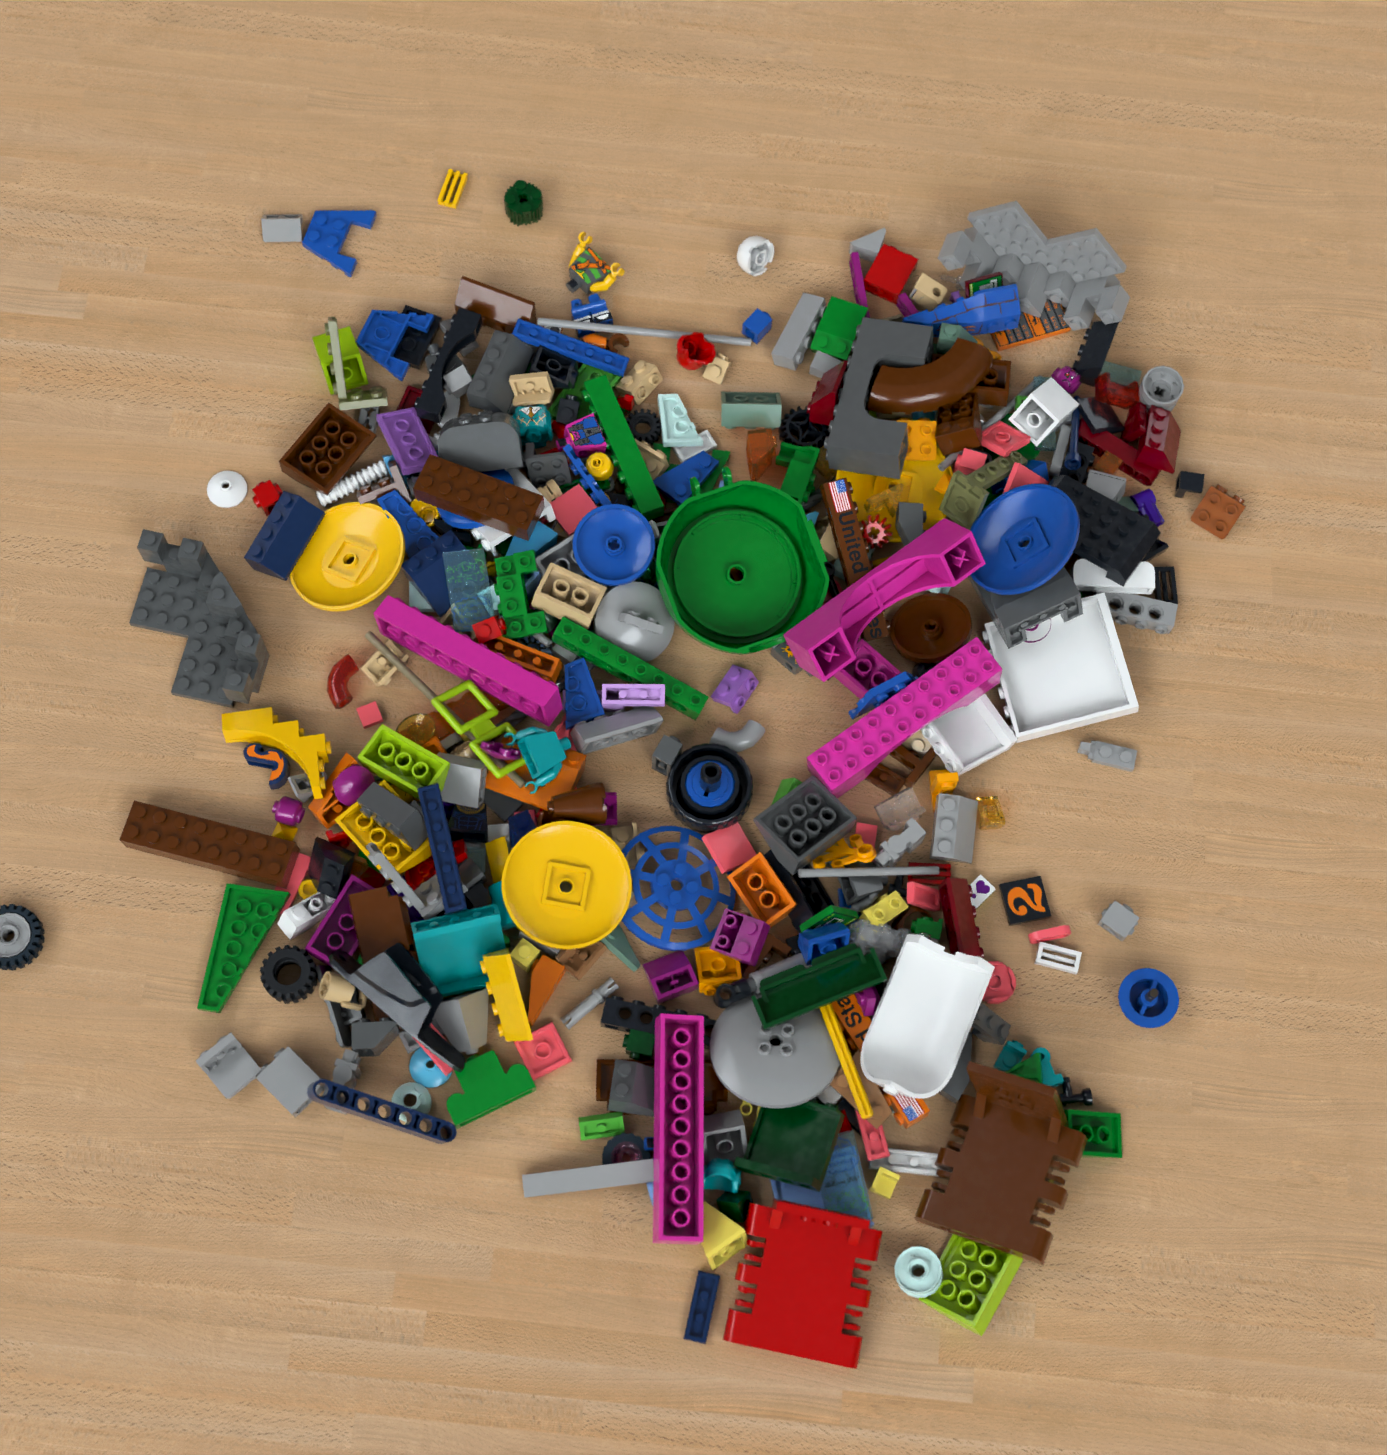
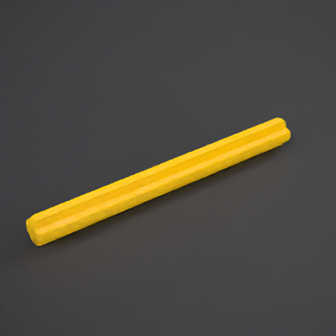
(847, 1061)

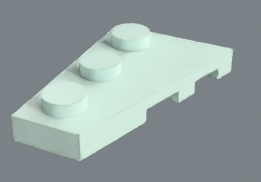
(675, 424)

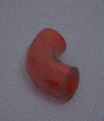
(338, 681)

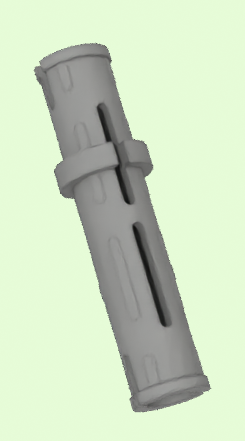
(590, 1003)

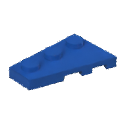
(676, 482)

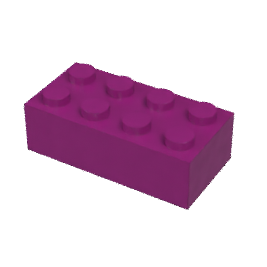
(337, 927)

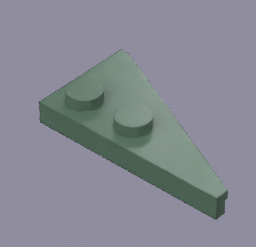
(620, 947)

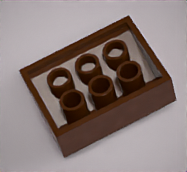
(326, 450)

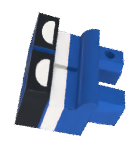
(593, 312)

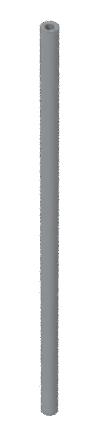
(638, 331)

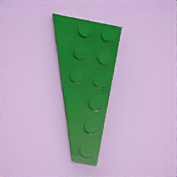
(240, 930)

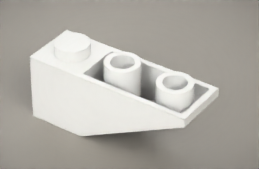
(305, 914)

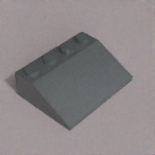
(804, 824)

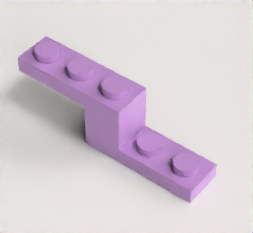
(617, 696)

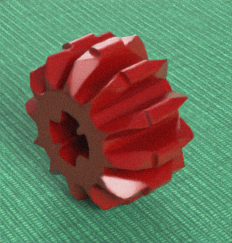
(883, 532)

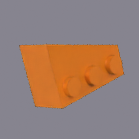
(329, 807)

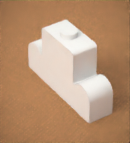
(1092, 578)

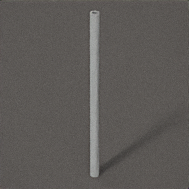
(997, 417)

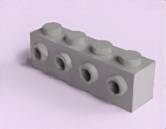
(799, 332)

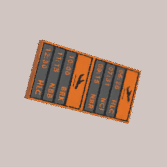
(1033, 328)

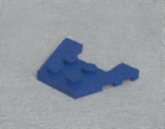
(329, 231)
(383, 334)

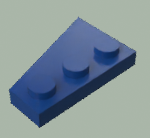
(581, 695)

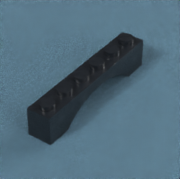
(463, 331)

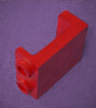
(889, 273)

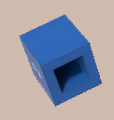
(757, 325)

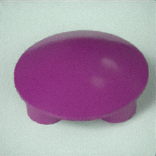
(497, 751)
(352, 784)

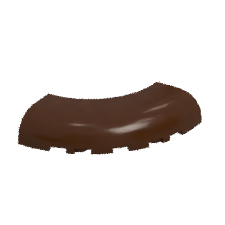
(932, 384)

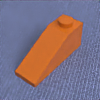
(544, 980)

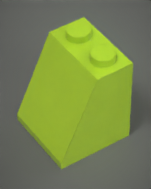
(351, 358)

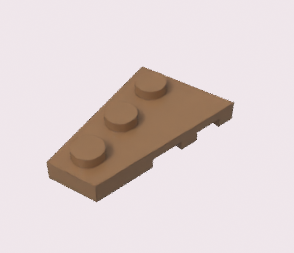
(877, 1101)

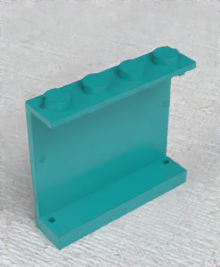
(454, 944)

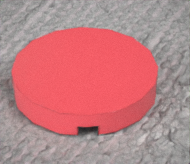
(1000, 985)

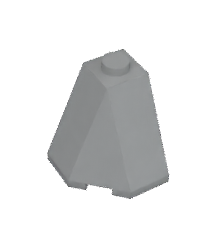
(465, 1020)

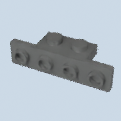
(340, 1016)

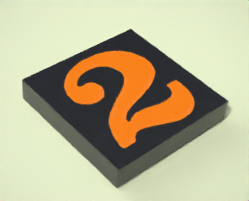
(1024, 900)

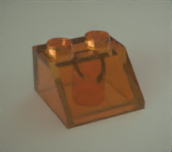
(760, 451)

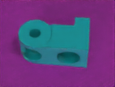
(1048, 1073)

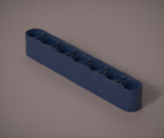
(371, 1111)

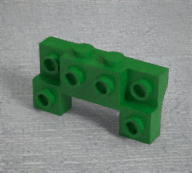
(800, 472)
(513, 595)

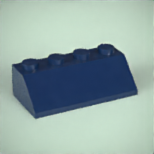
(284, 536)

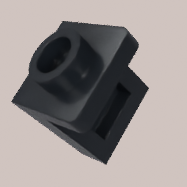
(568, 409)

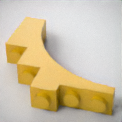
(264, 728)

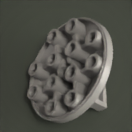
(635, 620)

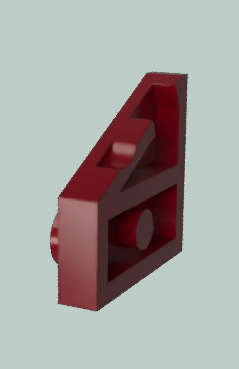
(1135, 423)

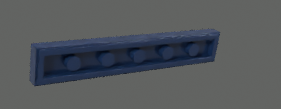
(442, 849)

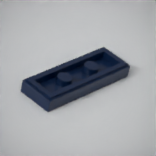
(701, 1307)

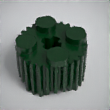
(523, 203)

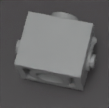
(1119, 920)

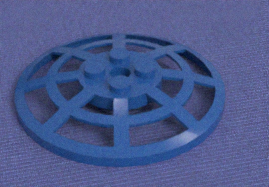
(673, 899)

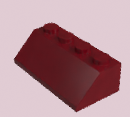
(959, 917)

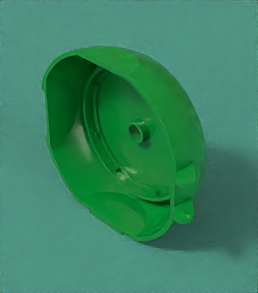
(749, 530)

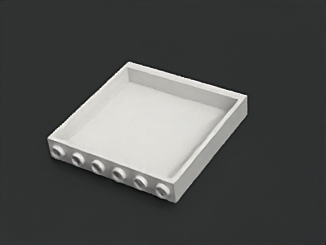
(1066, 677)

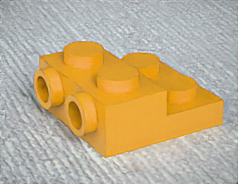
(714, 970)

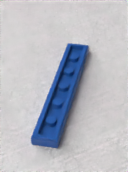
(571, 347)

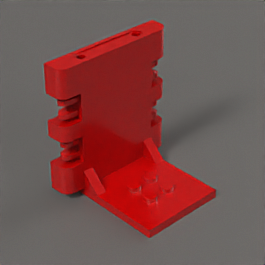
(803, 1282)

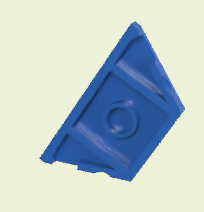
(881, 693)

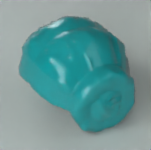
(722, 1175)

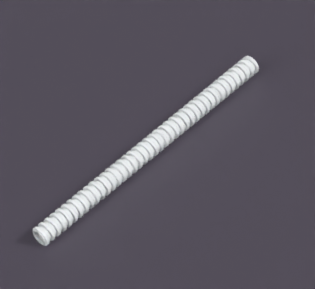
(370, 474)

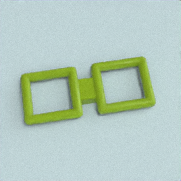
(480, 726)

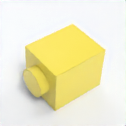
(525, 954)

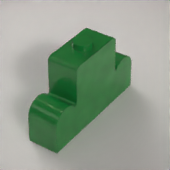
(487, 1088)

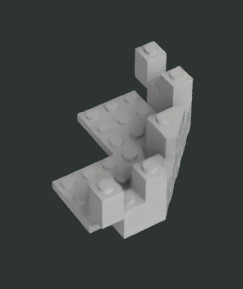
(1063, 269)

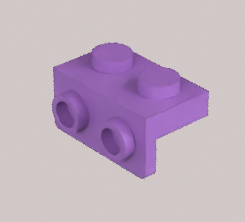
(735, 688)

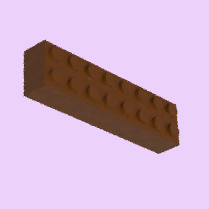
(210, 844)

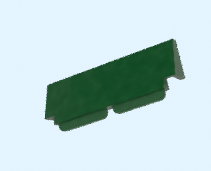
(827, 981)

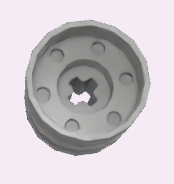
(1161, 387)

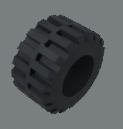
(280, 959)

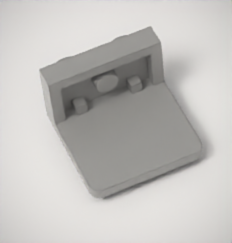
(228, 1066)

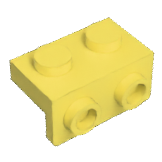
(885, 910)

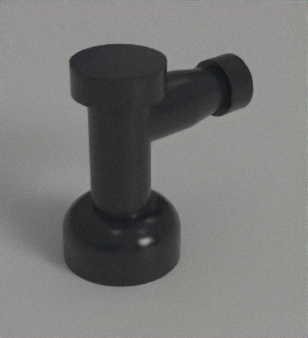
(898, 886)
(1068, 1097)

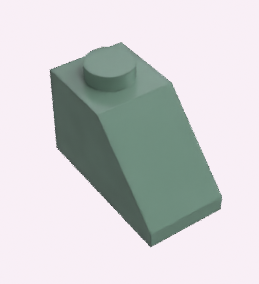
(948, 336)

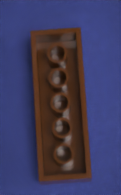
(479, 497)

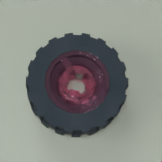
(624, 1145)

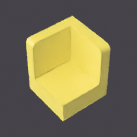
(884, 1182)

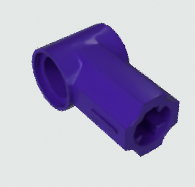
(1146, 504)

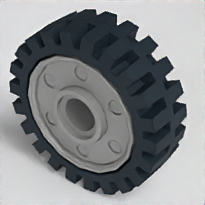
(27, 937)

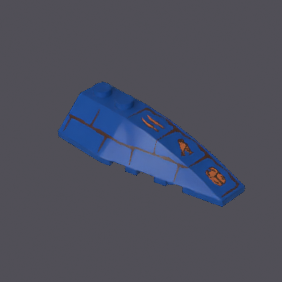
(981, 314)

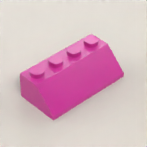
(866, 670)

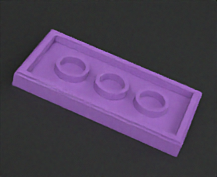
(406, 439)

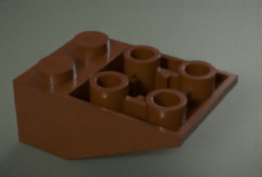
(959, 425)

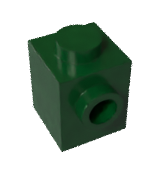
(639, 1044)

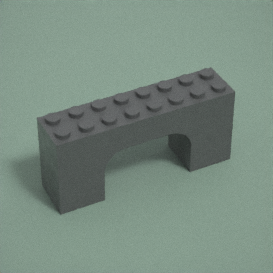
(857, 439)

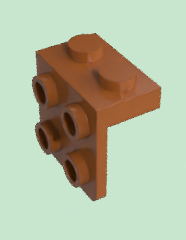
(1218, 511)

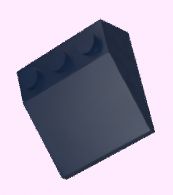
(427, 571)

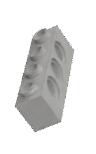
(1143, 606)

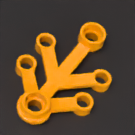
(864, 853)

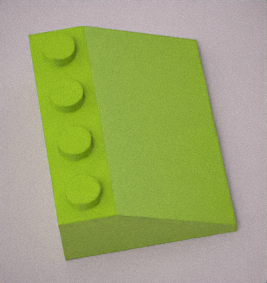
(972, 1282)

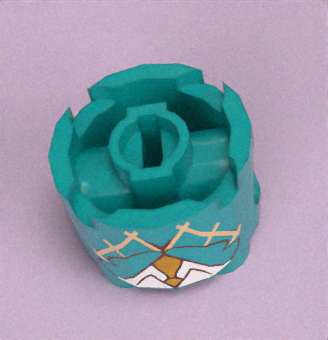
(534, 424)

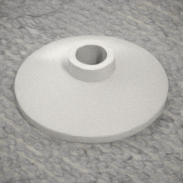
(229, 496)

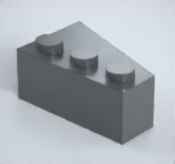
(394, 815)

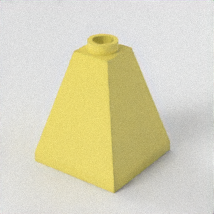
(720, 1236)

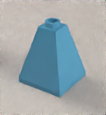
(540, 541)

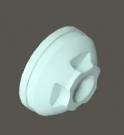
(423, 1096)

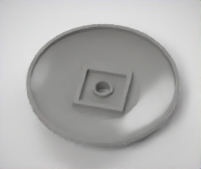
(769, 1073)

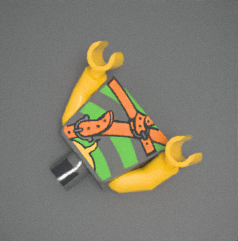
(589, 270)

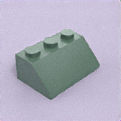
(750, 410)

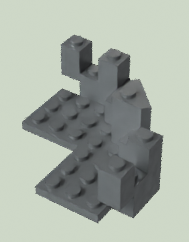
(195, 601)

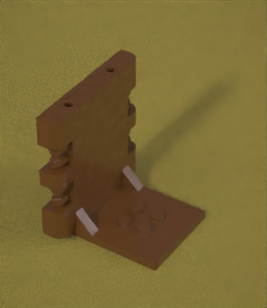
(1003, 1165)

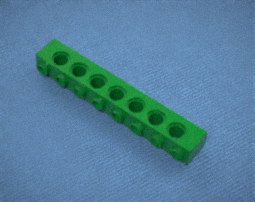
(627, 666)

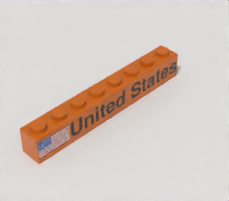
(855, 1027)

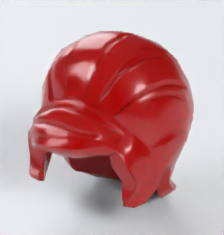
(694, 351)

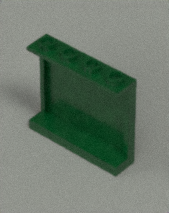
(793, 1144)

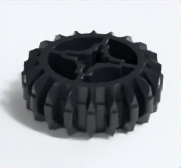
(792, 424)

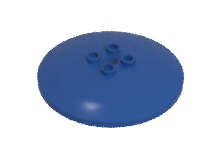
(1019, 515)

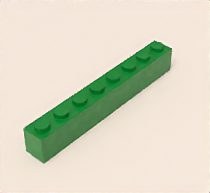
(623, 448)

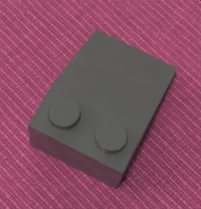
(632, 1088)

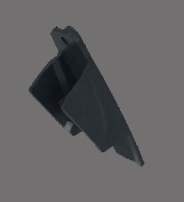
(403, 992)

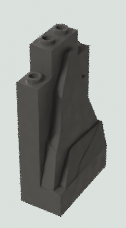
(1022, 611)

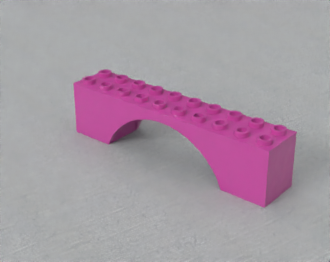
(933, 560)
(867, 742)

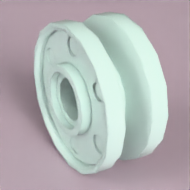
(918, 1258)

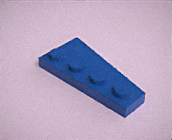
(586, 479)
(415, 531)

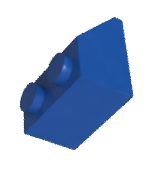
(822, 940)

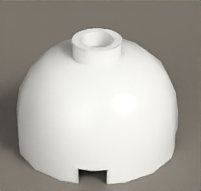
(755, 254)

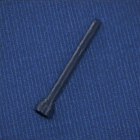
(1073, 459)

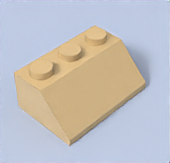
(568, 595)

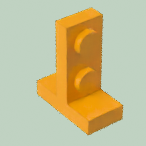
(941, 782)

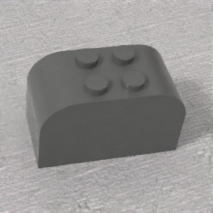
(482, 441)

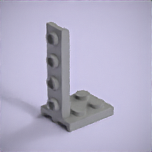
(425, 898)

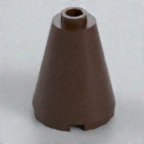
(580, 805)

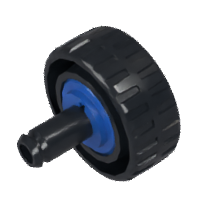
(709, 787)

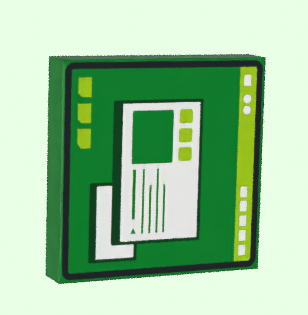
(831, 914)

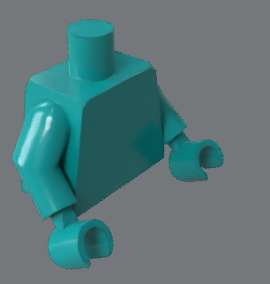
(541, 753)

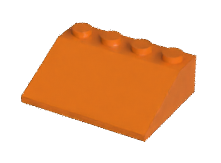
(565, 781)

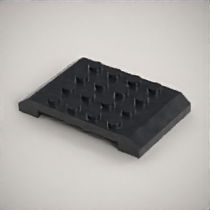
(1108, 531)

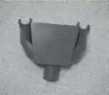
(860, 890)

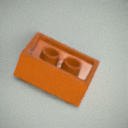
(762, 890)

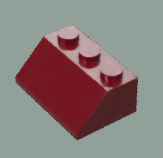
(826, 395)
(1161, 441)

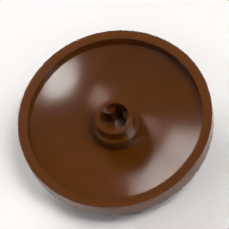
(930, 627)

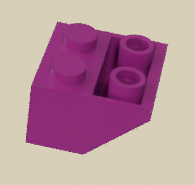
(740, 937)
(670, 976)

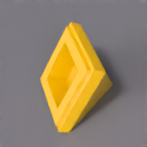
(284, 831)

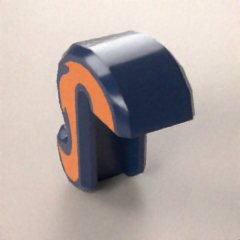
(271, 759)

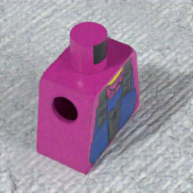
(583, 437)

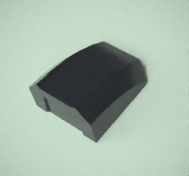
(561, 369)

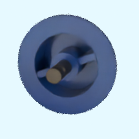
(1148, 998)

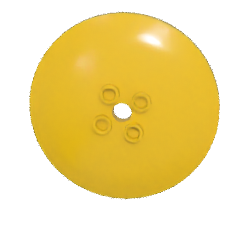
(919, 485)
(343, 534)
(573, 855)

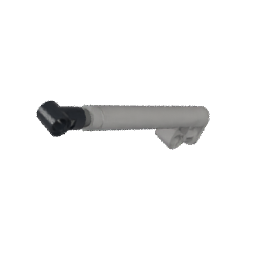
(743, 987)

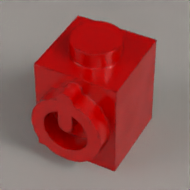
(266, 496)

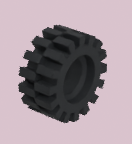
(648, 418)

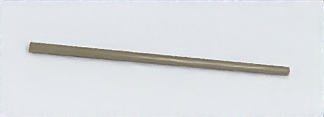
(430, 695)

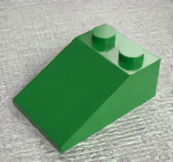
(838, 328)
(1101, 1130)

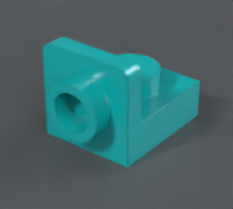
(1010, 1055)

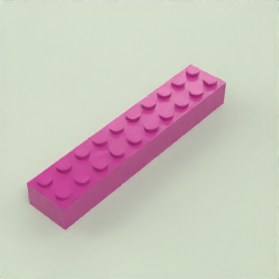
(469, 660)
(678, 1129)

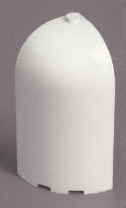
(923, 1018)

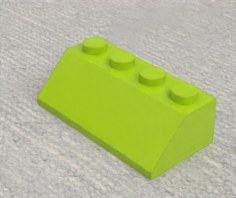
(403, 762)

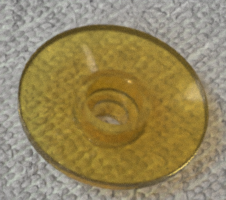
(417, 728)

